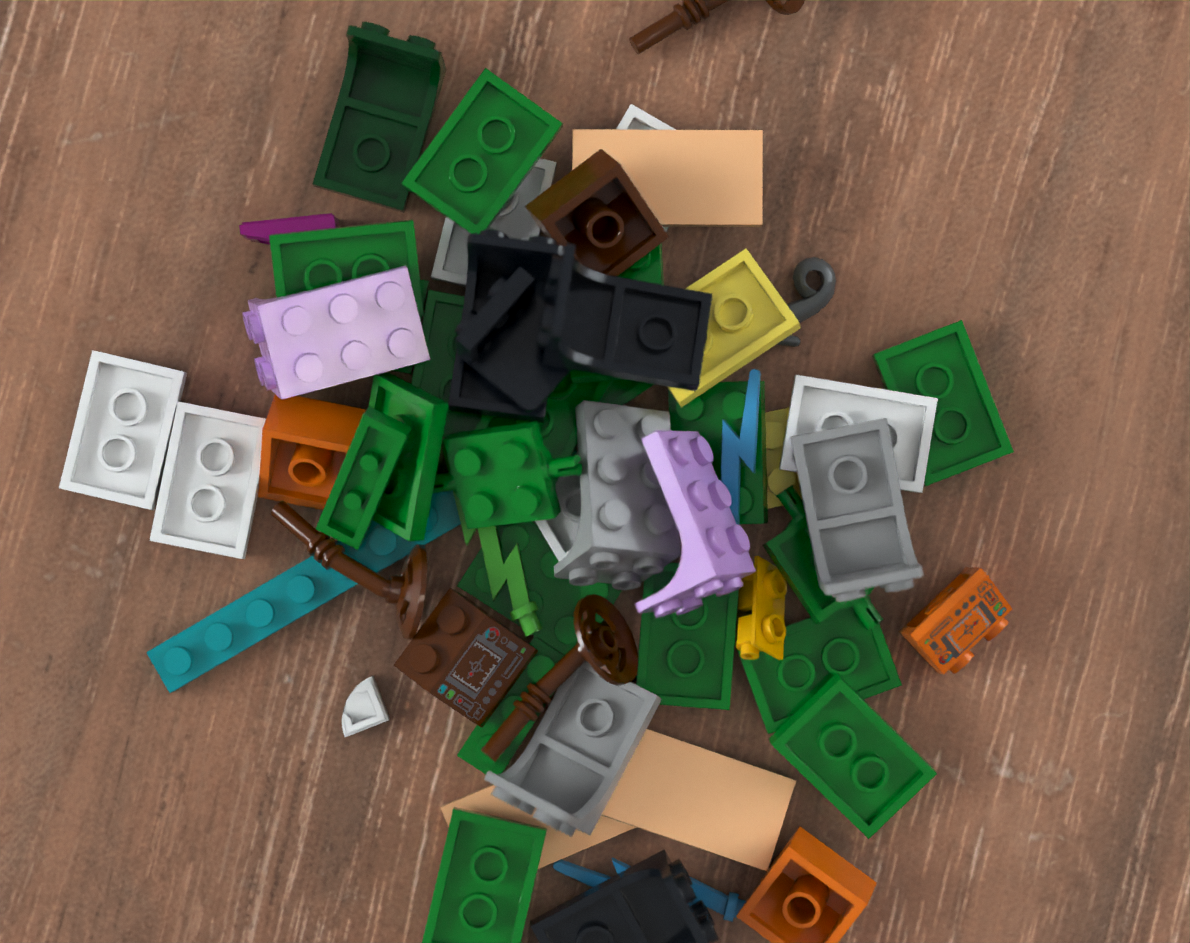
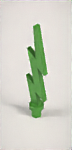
(501, 571)

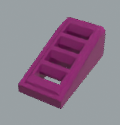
(260, 230)

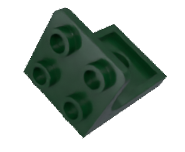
(380, 116)

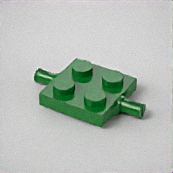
(504, 475)
(794, 559)

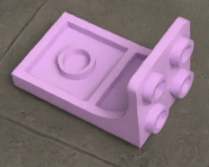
(336, 333)
(712, 543)

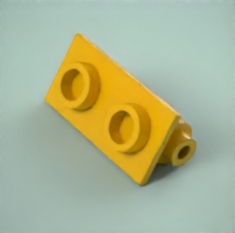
(765, 627)

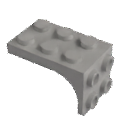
(854, 510)
(624, 517)
(578, 752)

